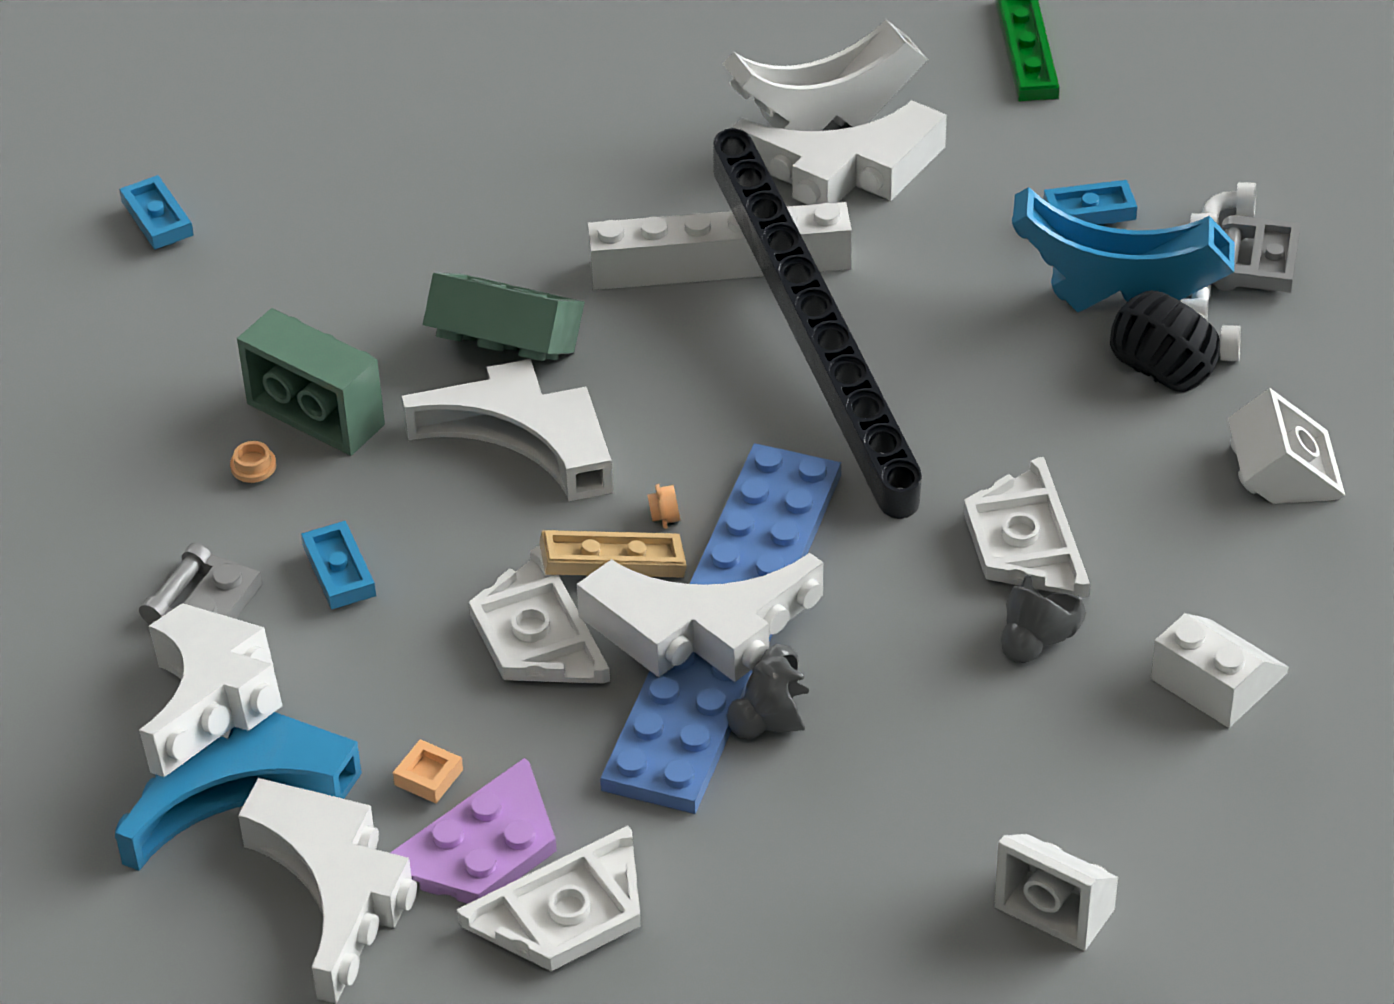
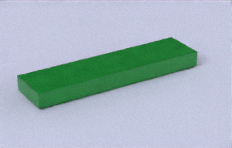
(1028, 50)

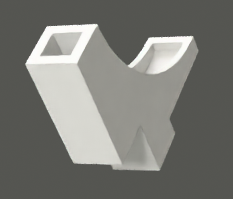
(838, 88)
(871, 156)
(510, 411)
(721, 623)
(223, 683)
(335, 855)

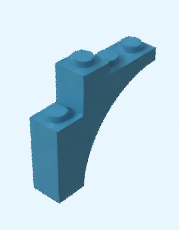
(1100, 260)
(225, 774)

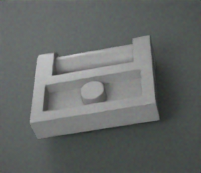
(1271, 257)
(223, 589)

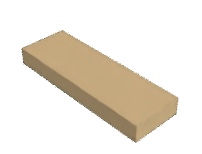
(588, 550)

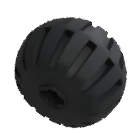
(1165, 340)

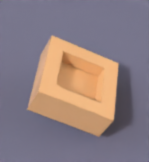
(428, 771)

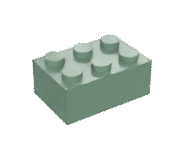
(502, 316)
(311, 381)

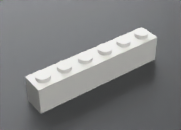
(705, 247)

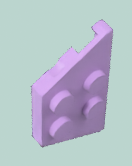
(483, 839)

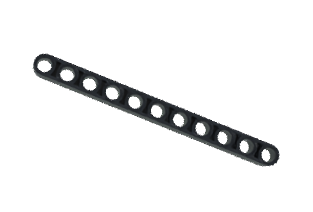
(817, 325)

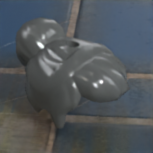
(1038, 621)
(769, 696)

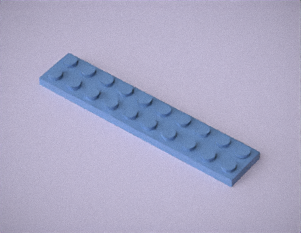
(681, 716)

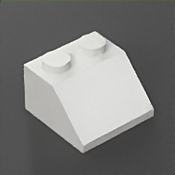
(1283, 452)
(1213, 668)
(1053, 889)

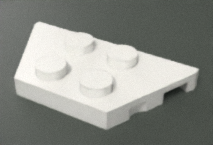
(1025, 532)
(536, 628)
(564, 905)

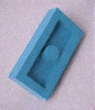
(1095, 202)
(156, 212)
(338, 565)

